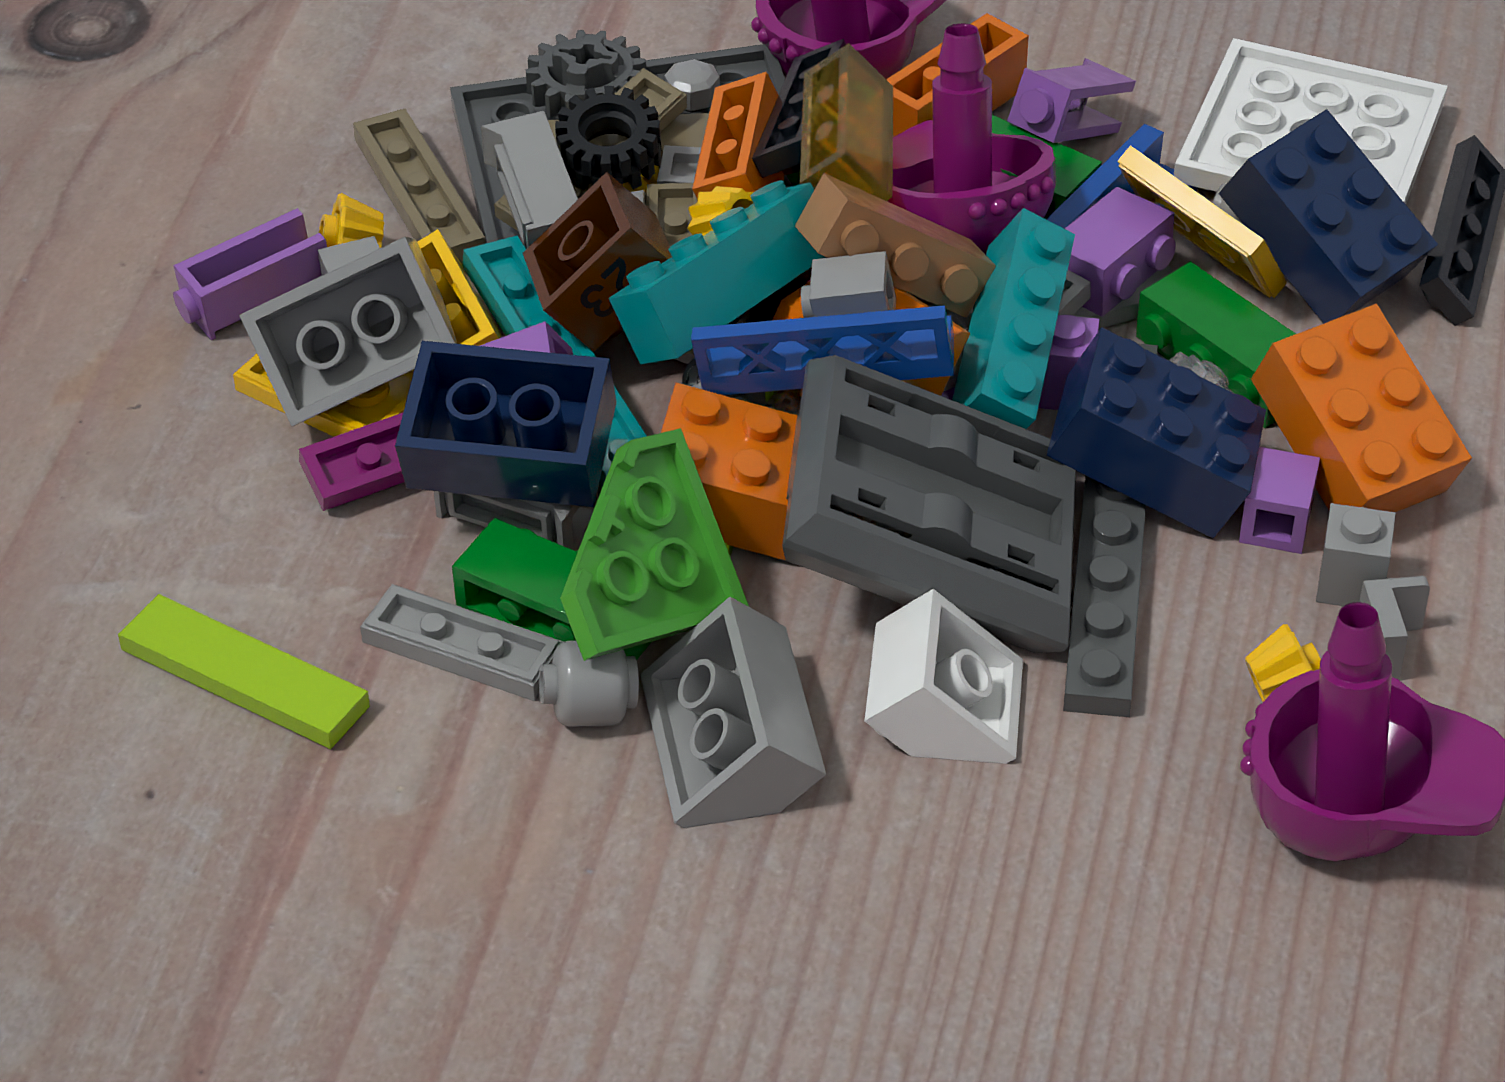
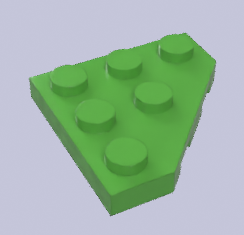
(649, 552)

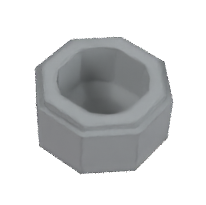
(696, 80)

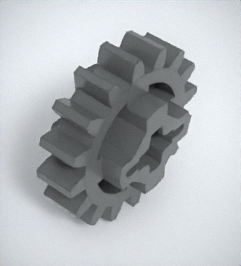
(577, 66)

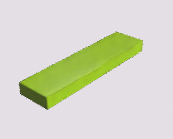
(245, 671)

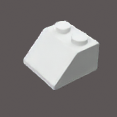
(943, 684)

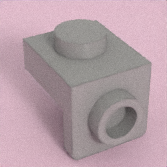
(1400, 609)

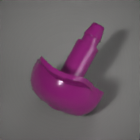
(875, 28)
(954, 162)
(1361, 761)

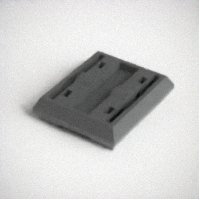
(938, 500)

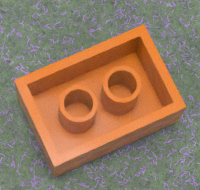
(1362, 409)
(741, 461)

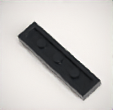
(781, 139)
(1464, 231)

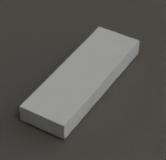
(459, 641)

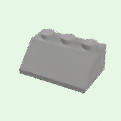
(349, 329)
(731, 719)

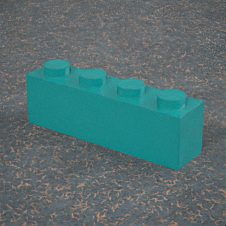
(716, 274)
(1015, 320)

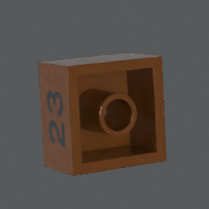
(590, 254)

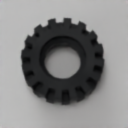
(603, 116)

